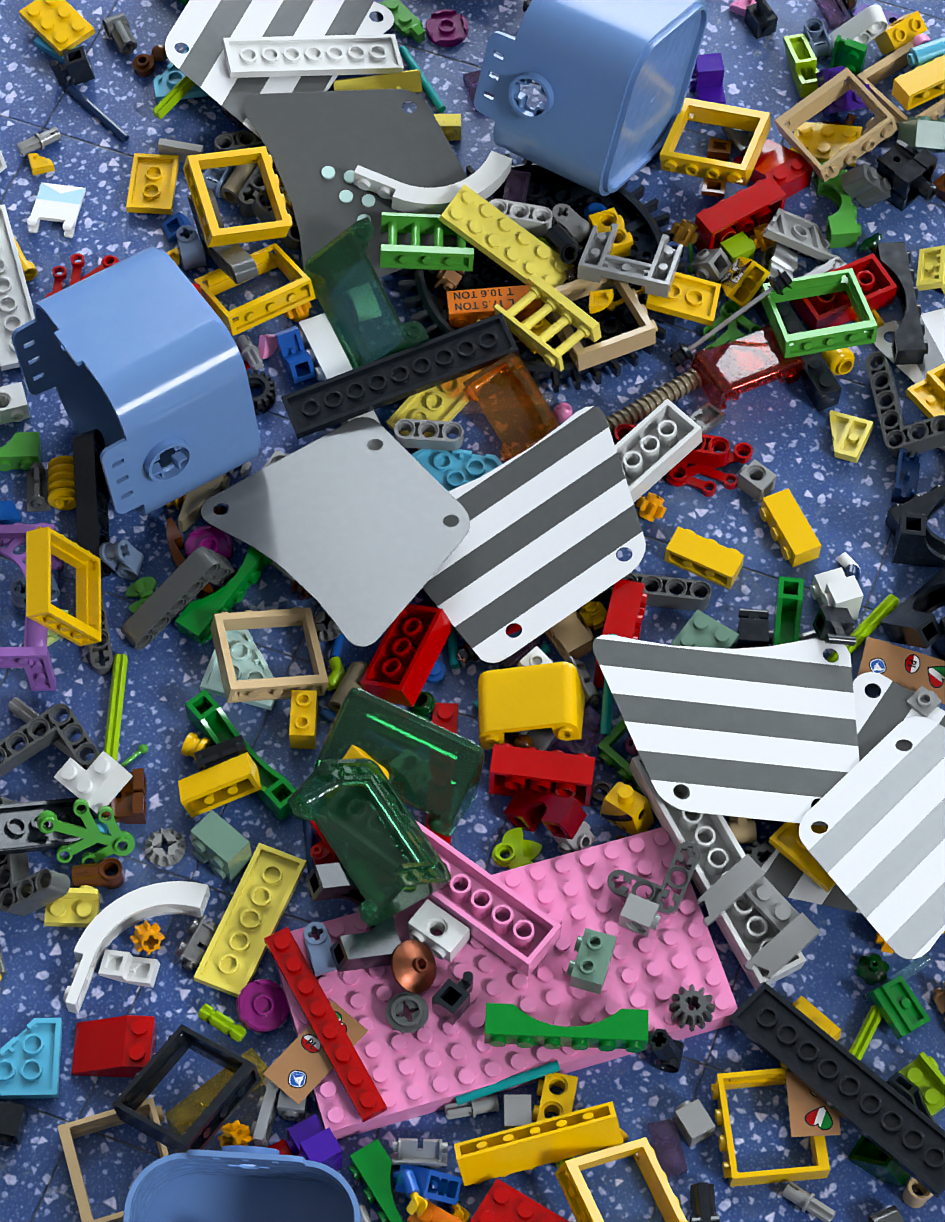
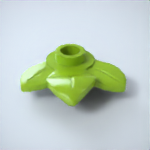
(520, 851)

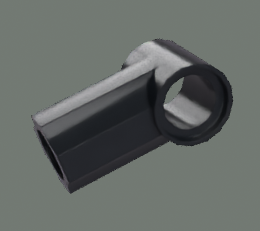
(564, 244)
(667, 1050)
(703, 1203)

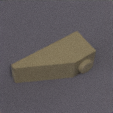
(195, 499)

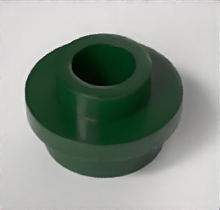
(428, 699)

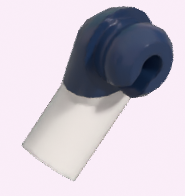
(850, 565)

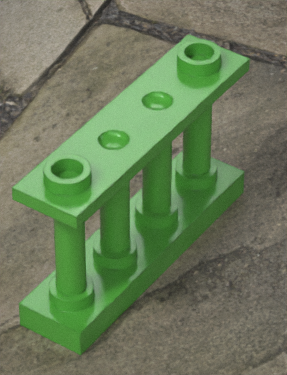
(418, 256)

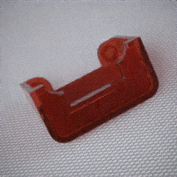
(744, 366)

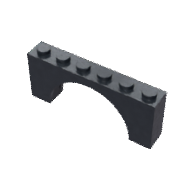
(917, 543)

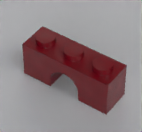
(559, 814)

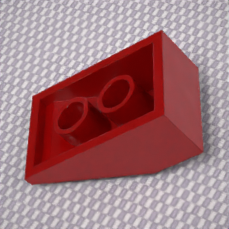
(783, 165)
(114, 1046)

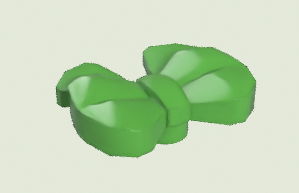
(141, 588)

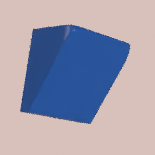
(172, 224)
(9, 513)

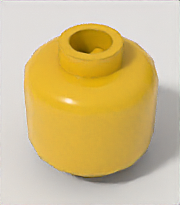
(839, 360)

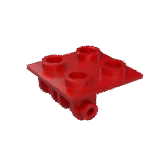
(322, 851)

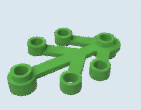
(732, 332)
(88, 835)

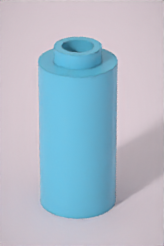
(926, 52)

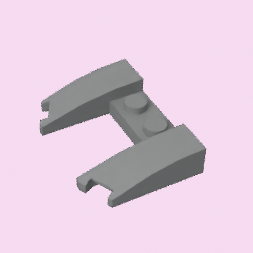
(656, 277)
(793, 929)

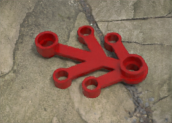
(76, 271)
(687, 473)

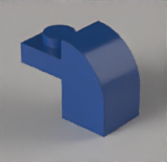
(293, 355)

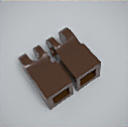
(132, 805)

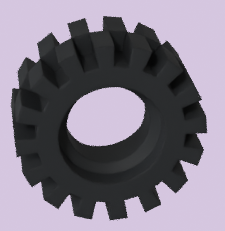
(267, 386)

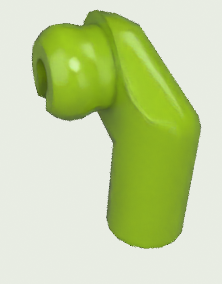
(337, 673)

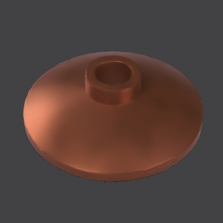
(406, 969)

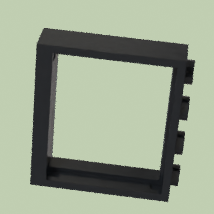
(217, 1112)

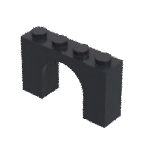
(912, 620)
(358, 949)

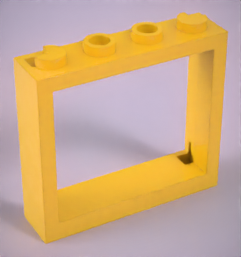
(719, 115)
(204, 209)
(266, 306)
(86, 626)
(756, 1079)
(580, 1198)

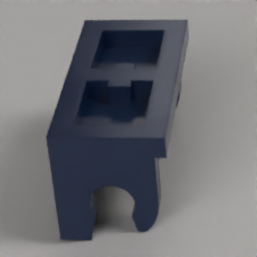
(905, 477)

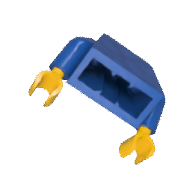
(429, 1184)

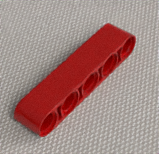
(706, 453)

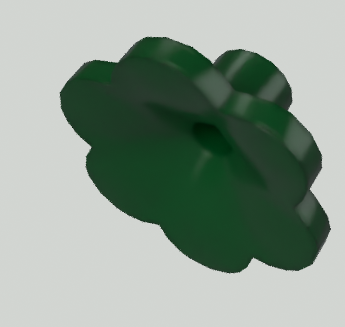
(870, 243)
(872, 973)

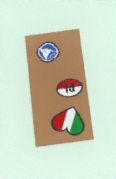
(904, 666)
(305, 1062)
(808, 1113)

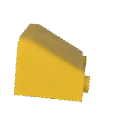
(530, 700)

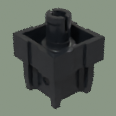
(908, 174)

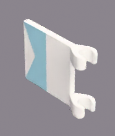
(57, 204)

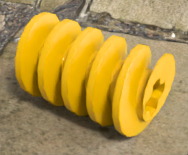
(61, 483)

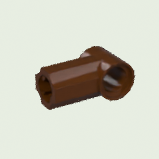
(95, 874)

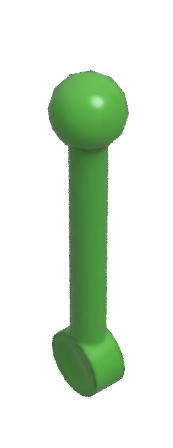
(691, 257)
(143, 748)

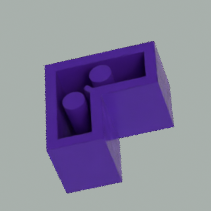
(708, 79)
(847, 102)
(314, 1143)

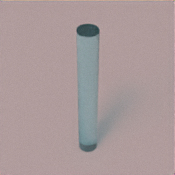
(906, 972)

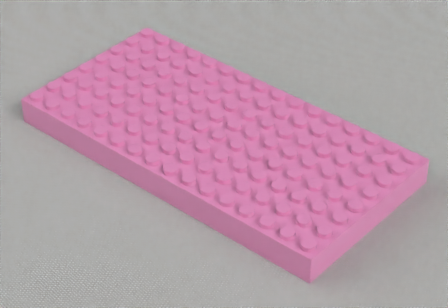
(444, 1061)

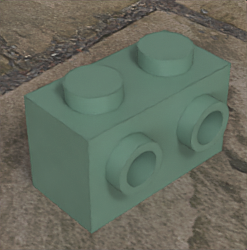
(592, 960)

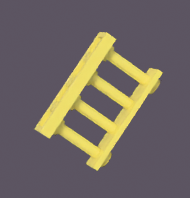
(554, 302)

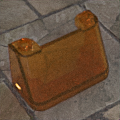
(512, 404)

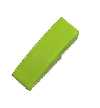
(801, 63)

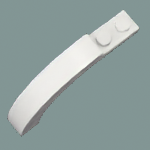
(434, 200)
(124, 912)

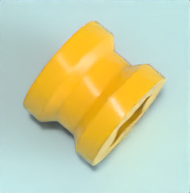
(193, 744)

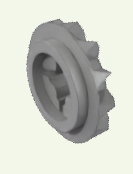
(175, 851)

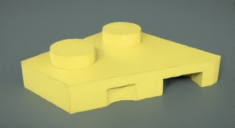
(849, 435)

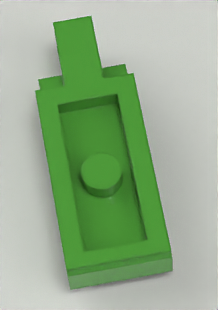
(405, 21)

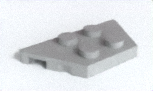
(799, 235)

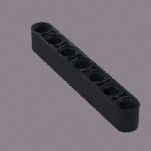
(91, 494)

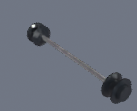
(684, 352)

